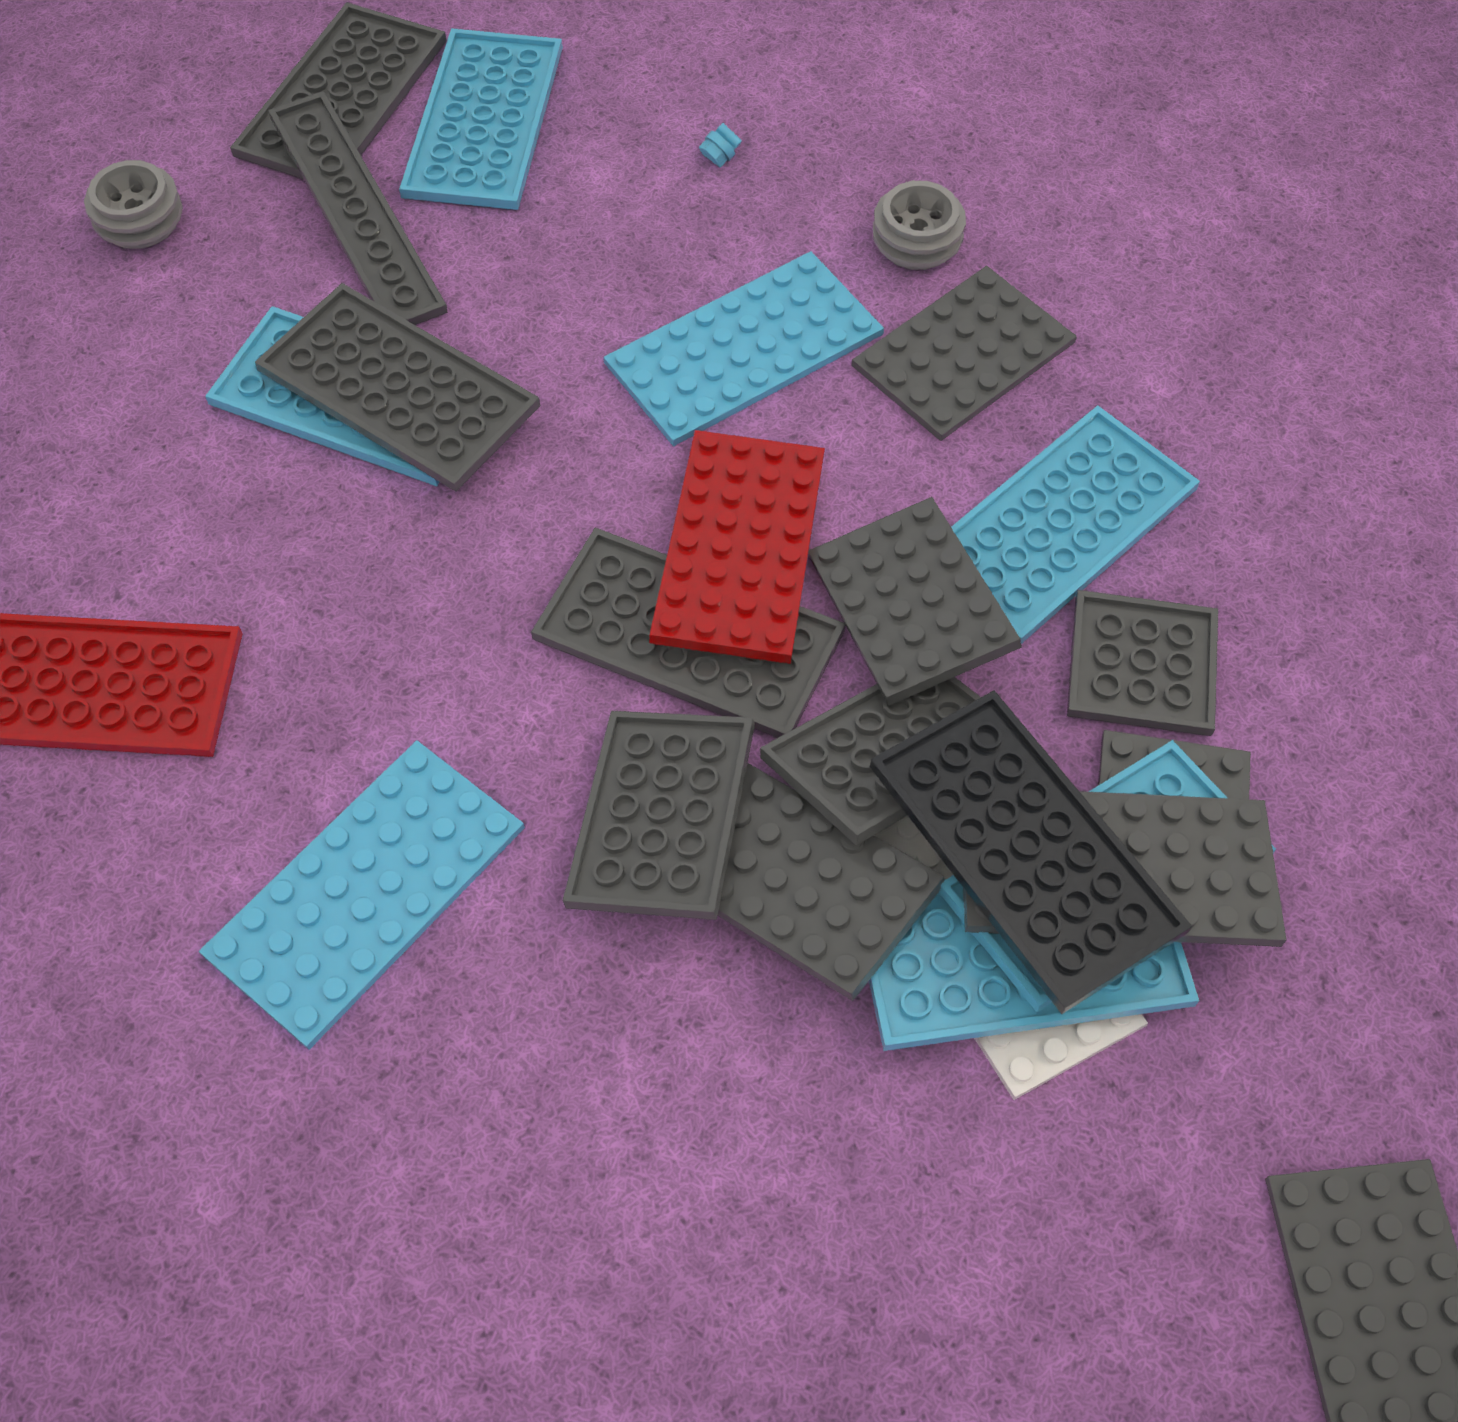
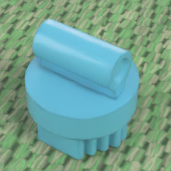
(720, 145)

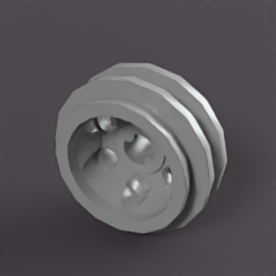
(133, 204)
(929, 225)

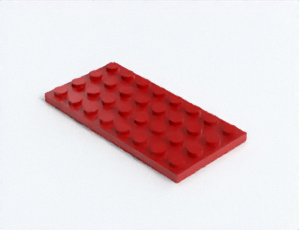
(739, 547)
(114, 683)

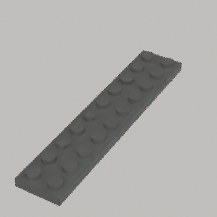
(356, 209)

